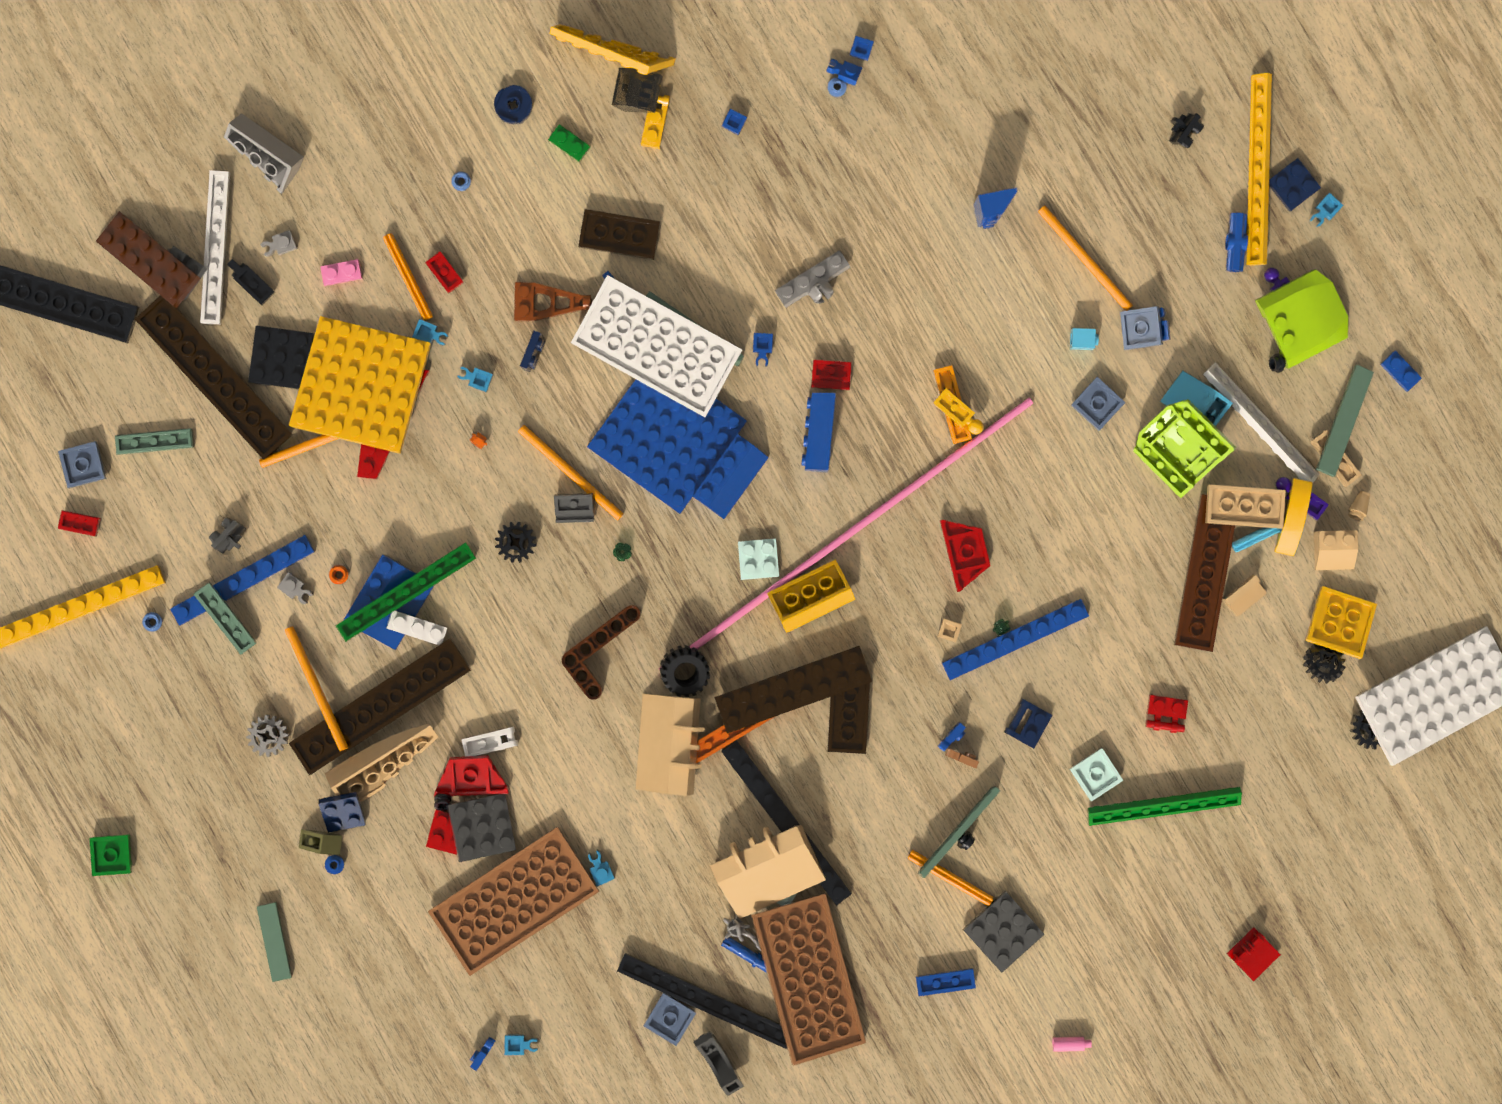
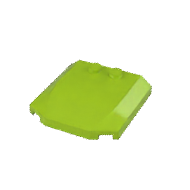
(1304, 317)
(1182, 446)

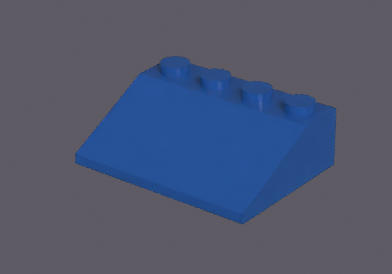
(384, 578)

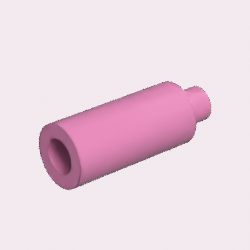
(1070, 1044)

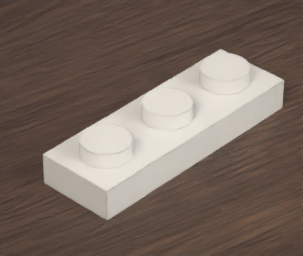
(416, 627)

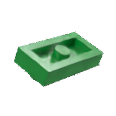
(569, 143)

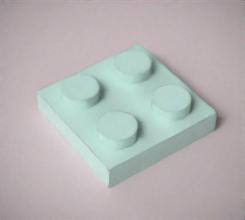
(758, 559)
(1096, 774)

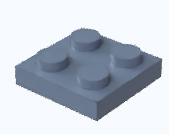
(1141, 328)
(1098, 403)
(82, 464)
(669, 1019)

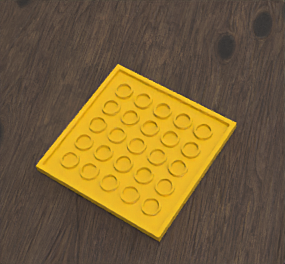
(360, 384)

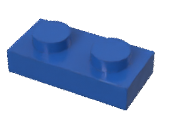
(1401, 371)

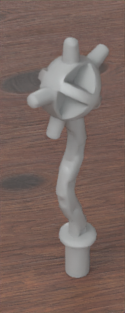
(736, 929)

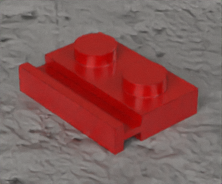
(831, 375)

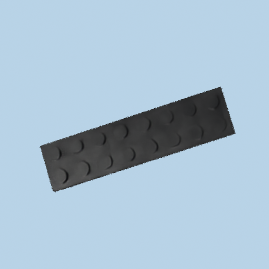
(66, 305)

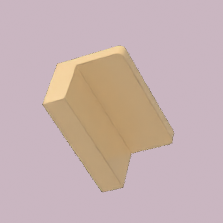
(1245, 595)

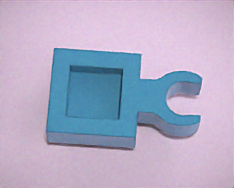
(1327, 208)
(427, 332)
(478, 379)
(601, 871)
(517, 1044)

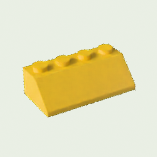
(811, 596)

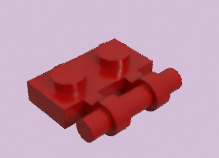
(1167, 707)

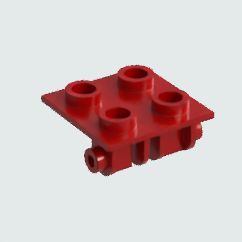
(1253, 954)

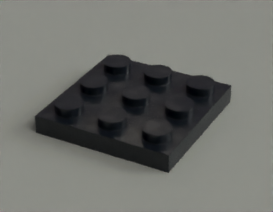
(279, 357)

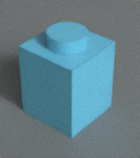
(1083, 339)

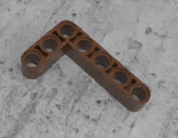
(595, 646)

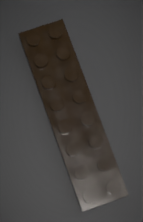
(793, 689)

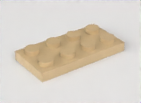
(1245, 506)

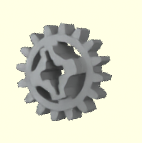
(271, 727)

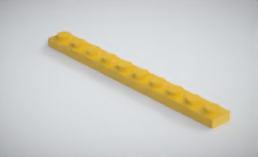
(1259, 169)
(81, 606)

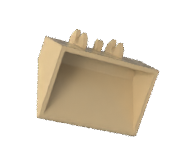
(668, 744)
(768, 870)

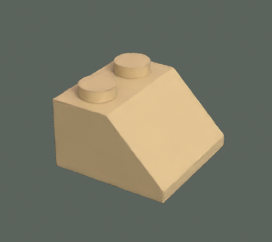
(1335, 549)

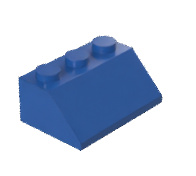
(991, 206)

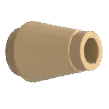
(1359, 507)

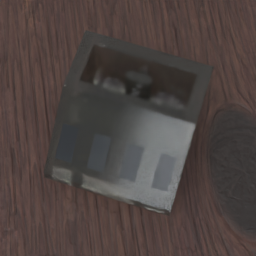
(636, 91)

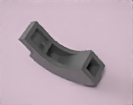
(719, 1063)

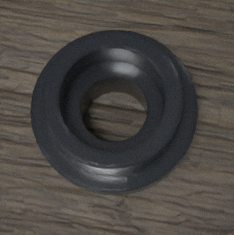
(1277, 363)
(966, 840)

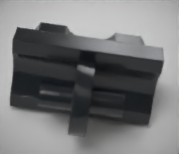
(1183, 127)

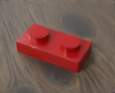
(444, 272)

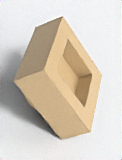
(949, 630)

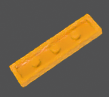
(946, 379)

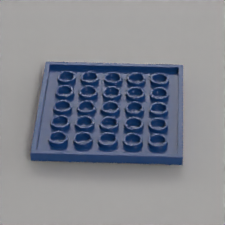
(665, 443)

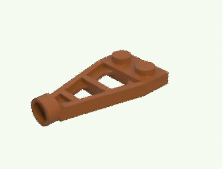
(525, 300)

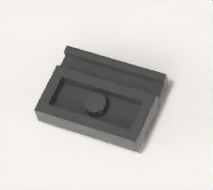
(574, 508)

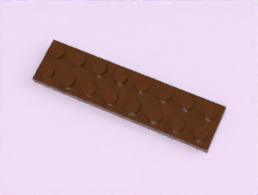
(1204, 582)

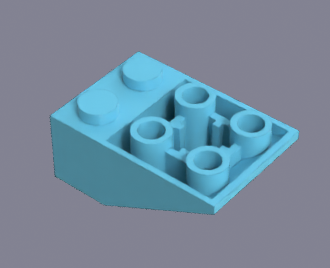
(1205, 398)

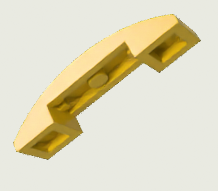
(1295, 517)

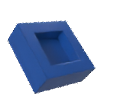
(861, 48)
(734, 121)

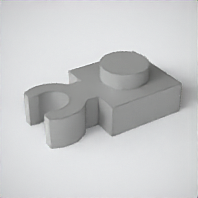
(282, 244)
(293, 586)

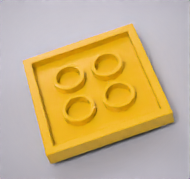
(1341, 622)

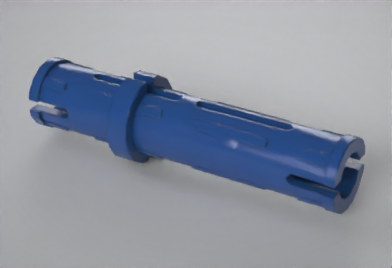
(745, 953)

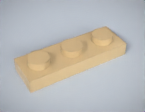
(1347, 472)

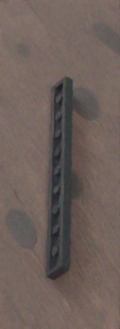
(780, 813)
(702, 999)

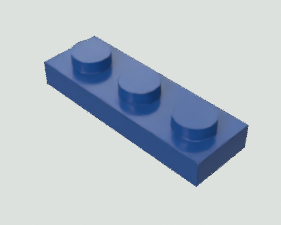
(945, 982)

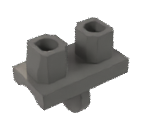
(229, 537)

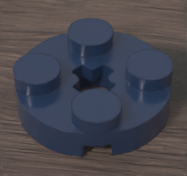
(509, 94)

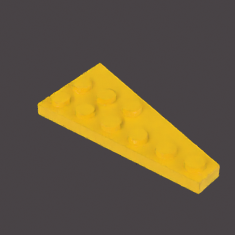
(626, 54)

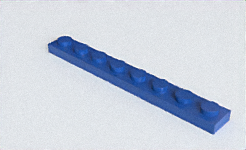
(247, 577)
(1015, 639)

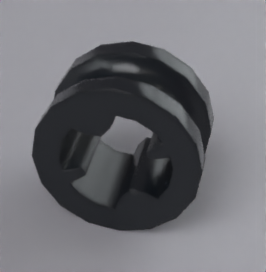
(442, 801)

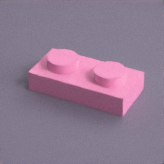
(341, 272)

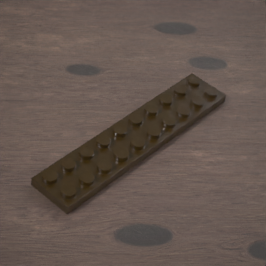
(214, 377)
(382, 705)

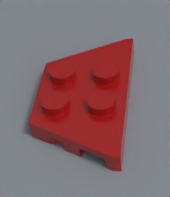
(965, 552)
(471, 777)

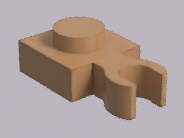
(967, 758)

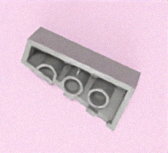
(264, 151)

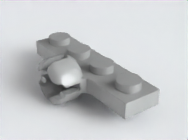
(814, 281)

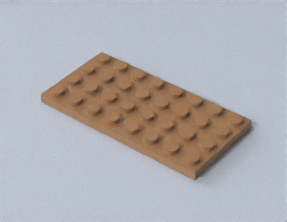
(513, 901)
(808, 979)

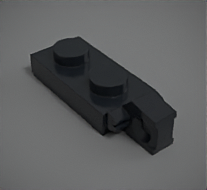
(251, 282)

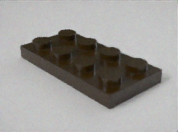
(619, 234)
(849, 721)

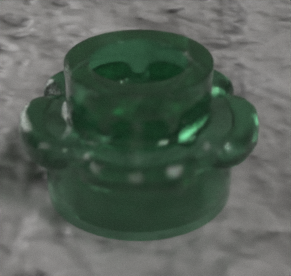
(617, 551)
(1001, 627)

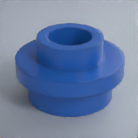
(340, 864)

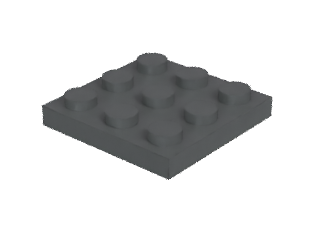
(481, 827)
(1003, 931)

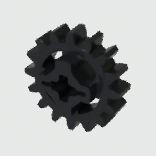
(508, 547)
(1323, 664)
(1368, 736)

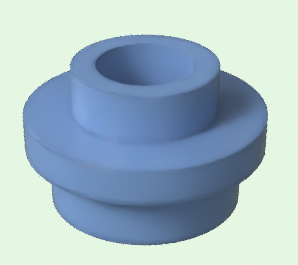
(837, 93)
(461, 175)
(146, 622)

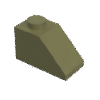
(320, 842)

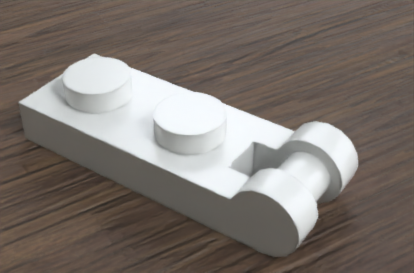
(489, 742)

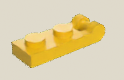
(655, 124)

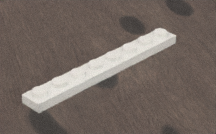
(215, 247)
(1261, 424)

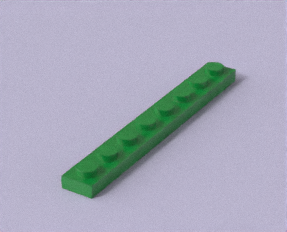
(405, 592)
(1164, 806)

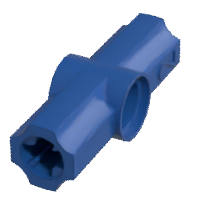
(1236, 242)

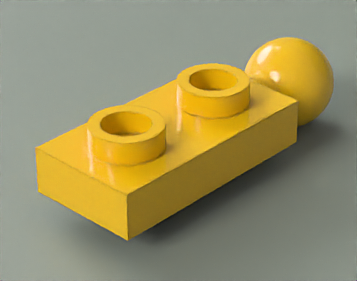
(958, 411)

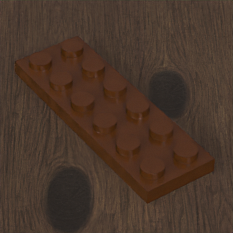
(148, 259)

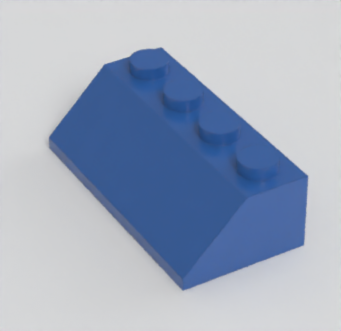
(819, 432)
(730, 476)

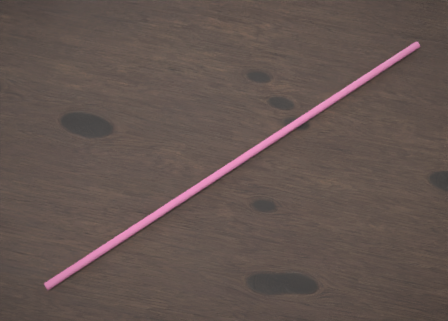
(864, 522)

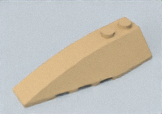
(375, 765)

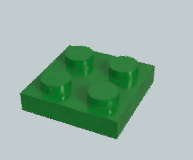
(110, 855)

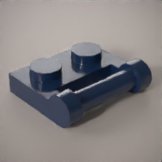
(1033, 727)

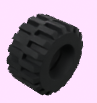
(688, 686)

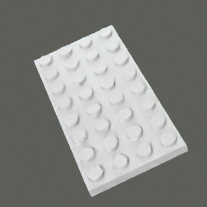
(656, 346)
(1435, 696)

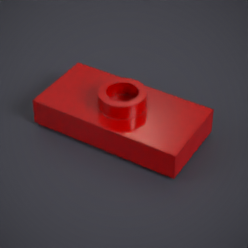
(79, 523)

